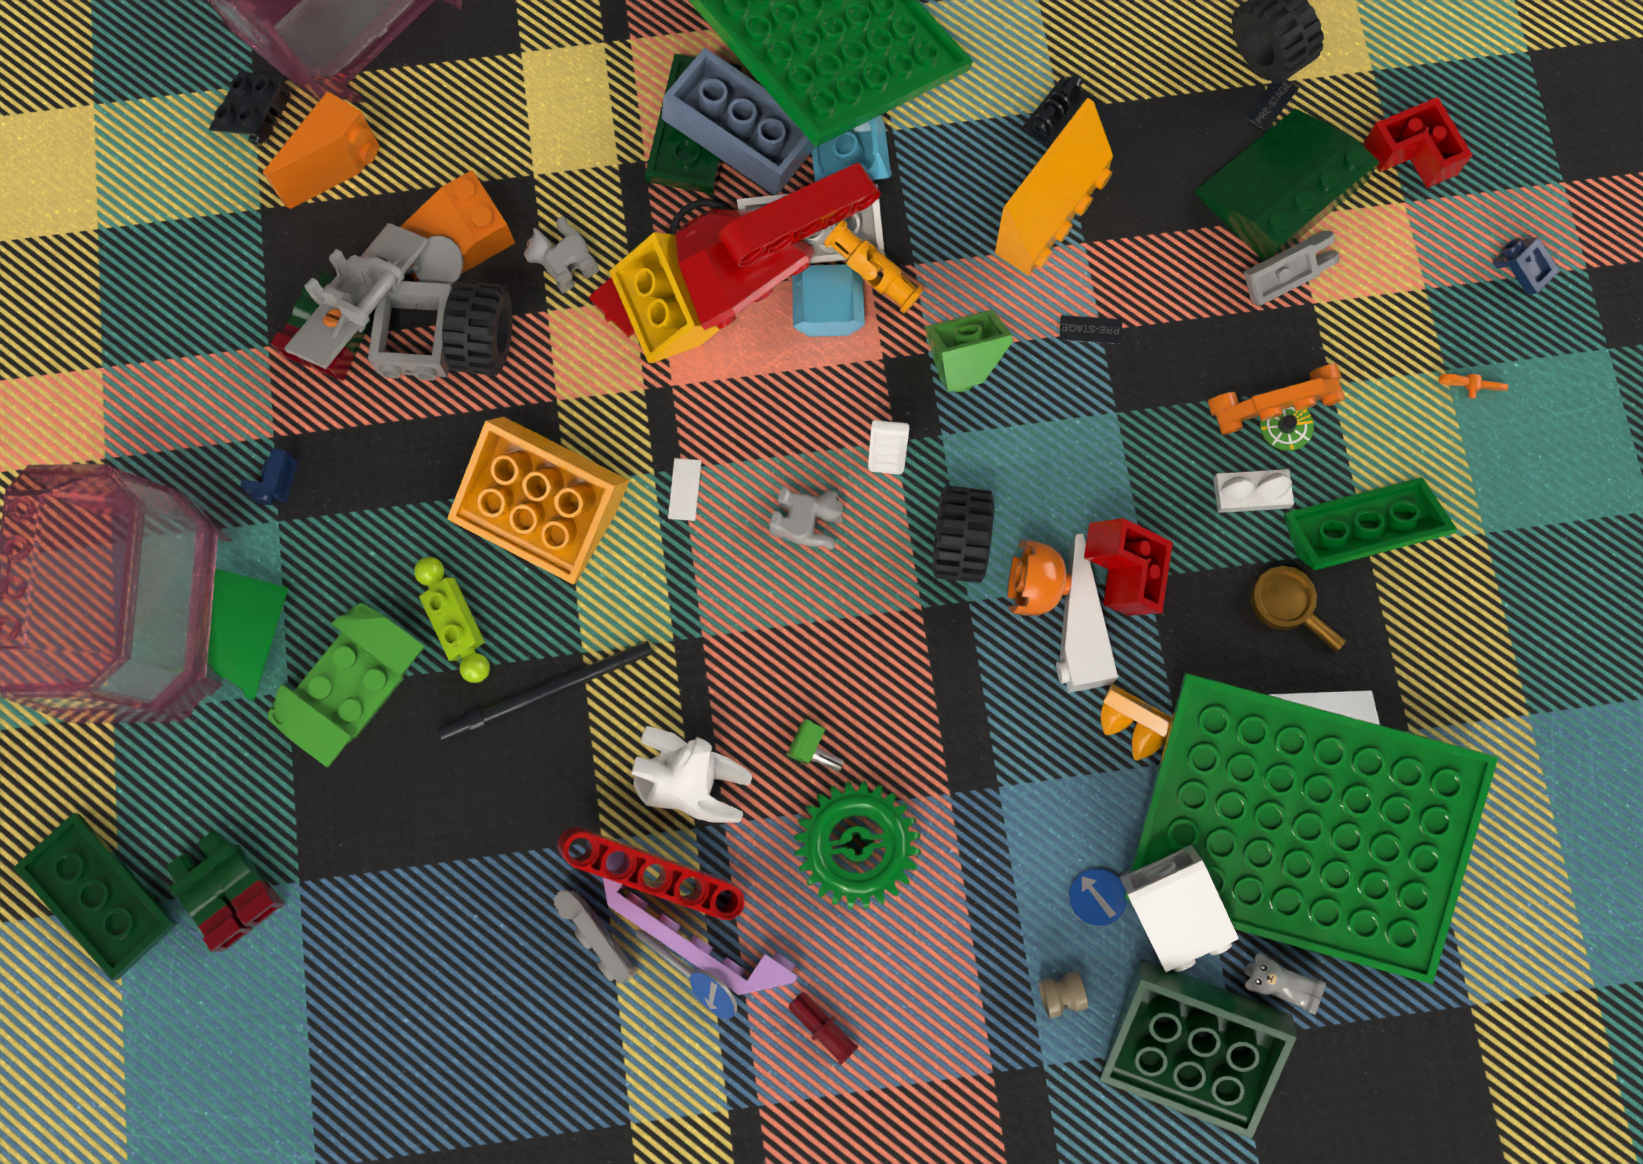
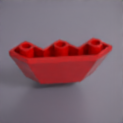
(715, 280)

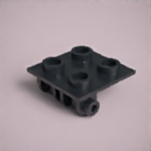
(252, 106)
(1059, 109)

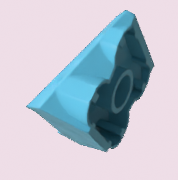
(860, 145)
(828, 301)

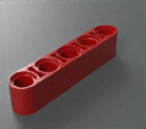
(799, 215)
(664, 887)

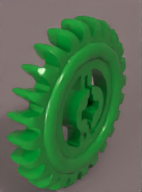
(819, 849)

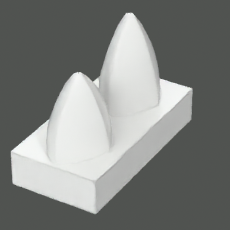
(1253, 491)

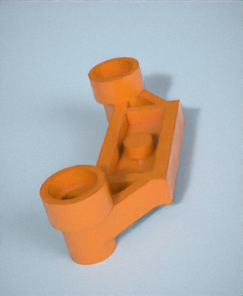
(1322, 386)

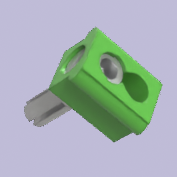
(805, 747)

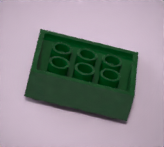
(1287, 182)
(1198, 1048)

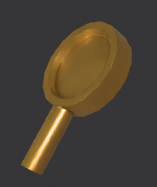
(1287, 599)

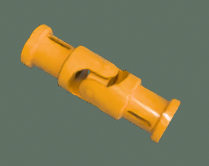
(868, 262)

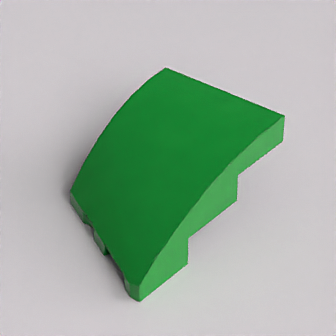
(243, 628)

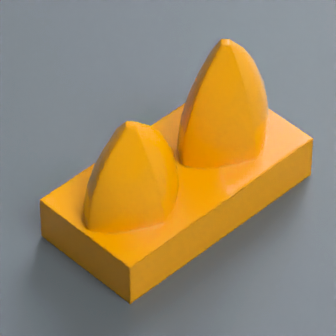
(1122, 709)

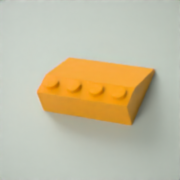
(1055, 192)
(536, 498)

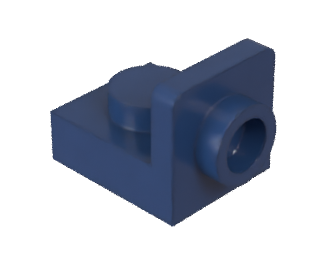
(1528, 262)
(277, 479)

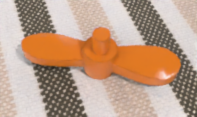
(1472, 383)

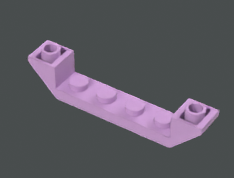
(767, 974)

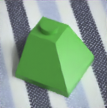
(967, 348)

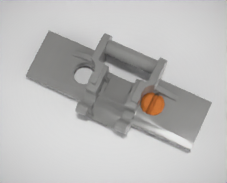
(354, 293)

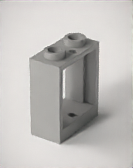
(409, 296)

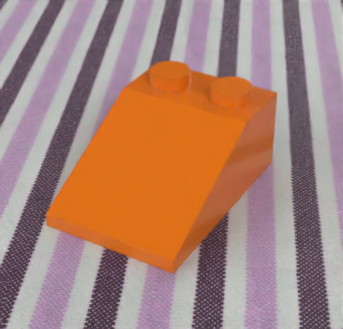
(322, 152)
(465, 216)

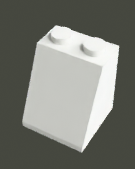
(1180, 909)

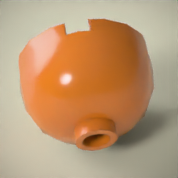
(1037, 579)

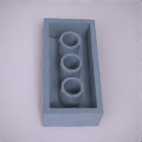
(736, 121)

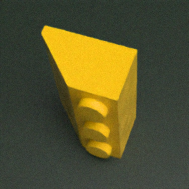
(659, 299)

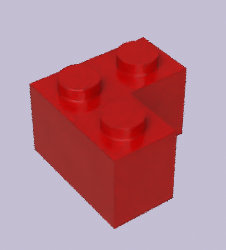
(1423, 136)
(1135, 562)

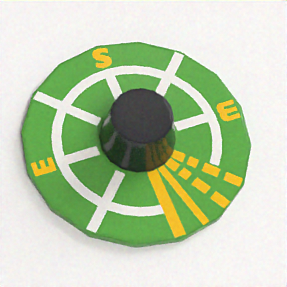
(1288, 430)

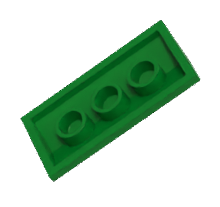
(1367, 524)

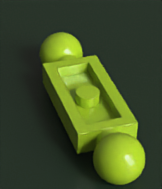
(452, 619)

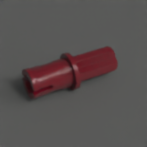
(822, 1027)

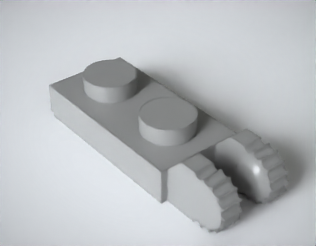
(1290, 268)
(595, 935)

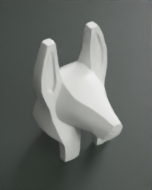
(685, 776)

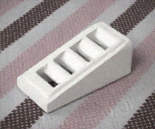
(888, 447)

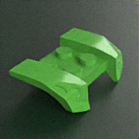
(345, 684)

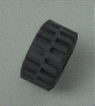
(1277, 36)
(477, 327)
(963, 534)

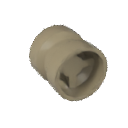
(1065, 993)

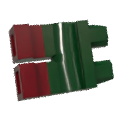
(301, 313)
(222, 892)

